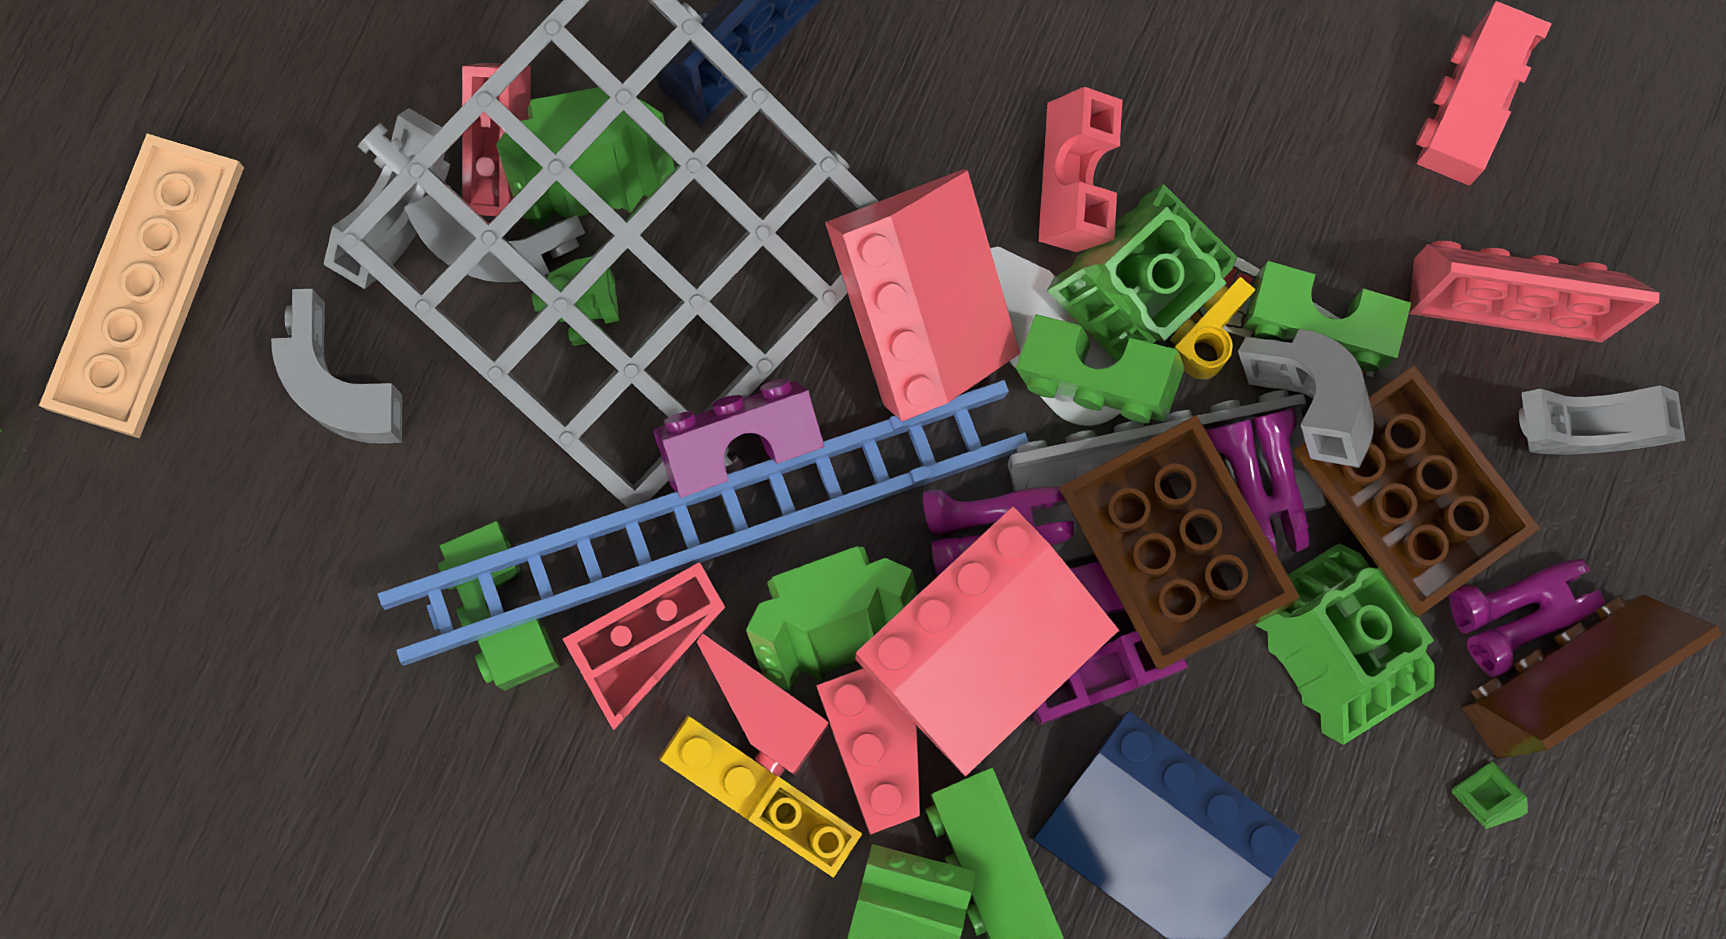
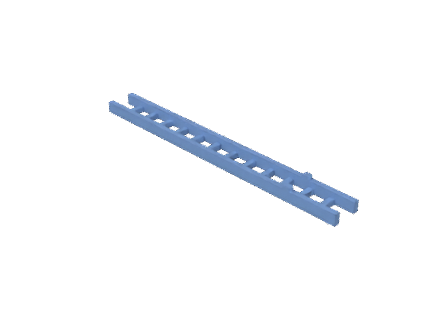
(695, 552)

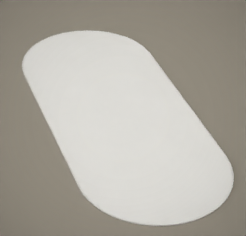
(1026, 295)

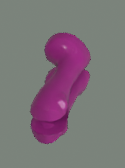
(1285, 502)
(948, 516)
(1556, 610)

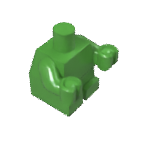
(596, 302)

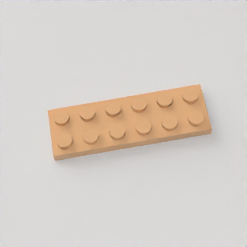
(142, 286)

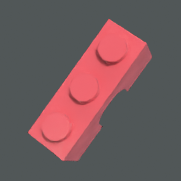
(1076, 137)

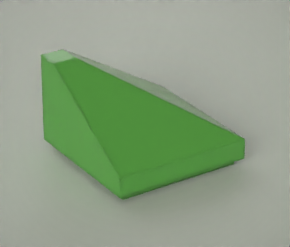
(1491, 796)

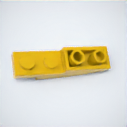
(760, 796)

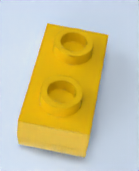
(1210, 330)

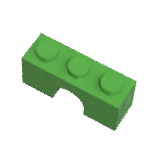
(1285, 305)
(1138, 384)
(513, 653)

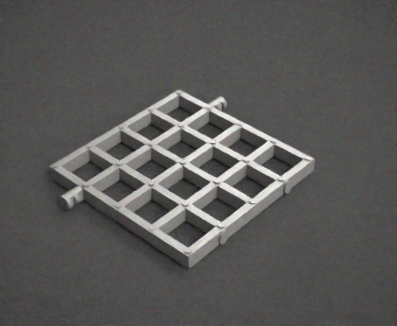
(626, 234)

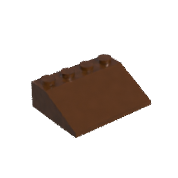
(1422, 496)
(1179, 544)
(1584, 674)

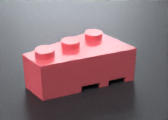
(1479, 93)
(642, 640)
(876, 748)

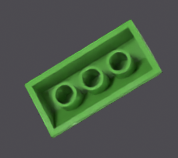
(987, 840)

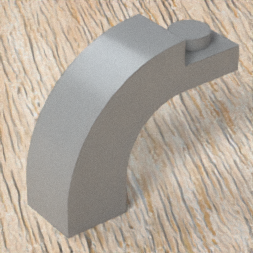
(395, 229)
(449, 239)
(351, 410)
(1340, 416)
(1600, 423)

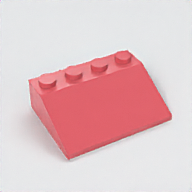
(924, 293)
(1525, 293)
(987, 641)

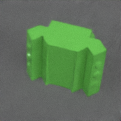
(616, 165)
(1146, 277)
(826, 614)
(1350, 644)
(910, 898)

